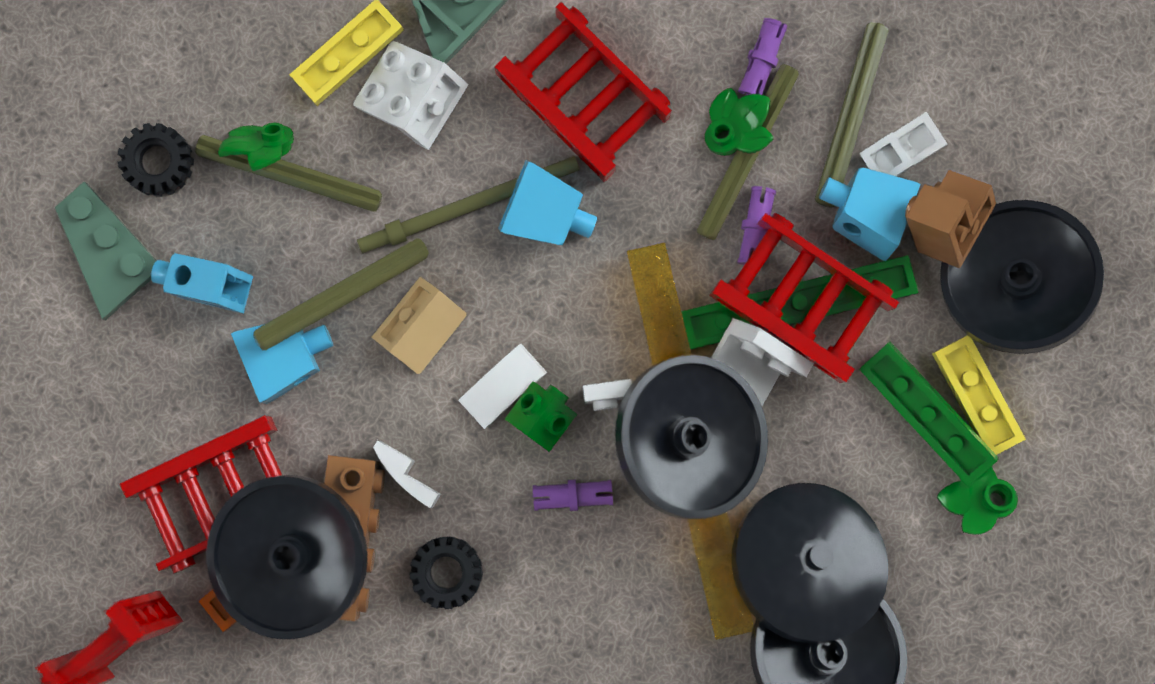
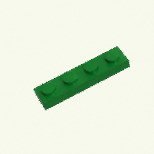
(929, 414)

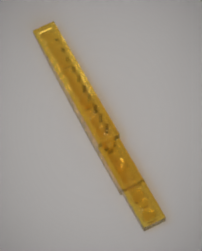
(668, 339)

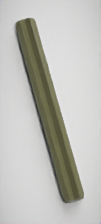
(853, 106)
(743, 162)
(297, 176)
(340, 294)

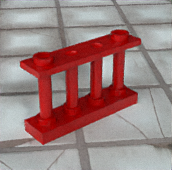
(546, 101)
(802, 336)
(184, 471)
(131, 623)

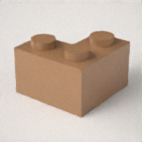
(949, 217)

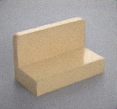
(419, 325)

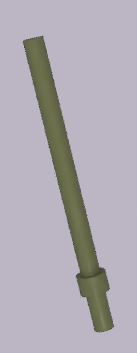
(397, 231)

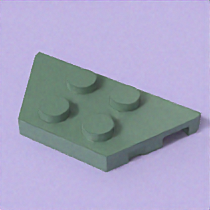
(453, 23)

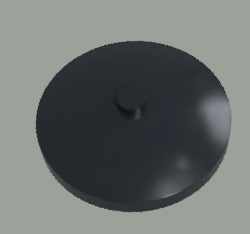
(1026, 279)
(691, 437)
(286, 556)
(810, 563)
(865, 657)

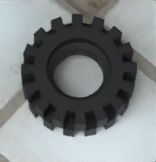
(137, 146)
(426, 587)

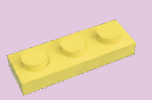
(346, 52)
(978, 395)

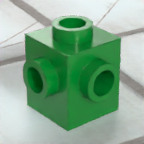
(536, 414)

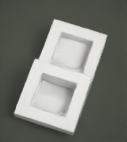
(904, 147)
(502, 386)
(398, 467)

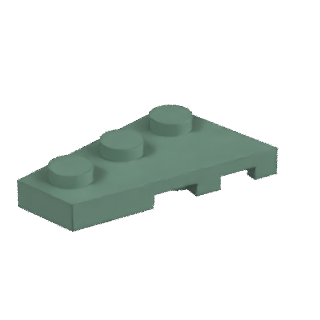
(106, 250)

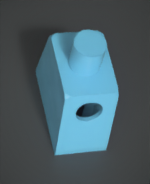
(544, 208)
(871, 209)
(203, 281)
(283, 365)

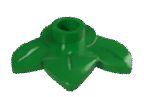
(743, 121)
(261, 144)
(975, 503)

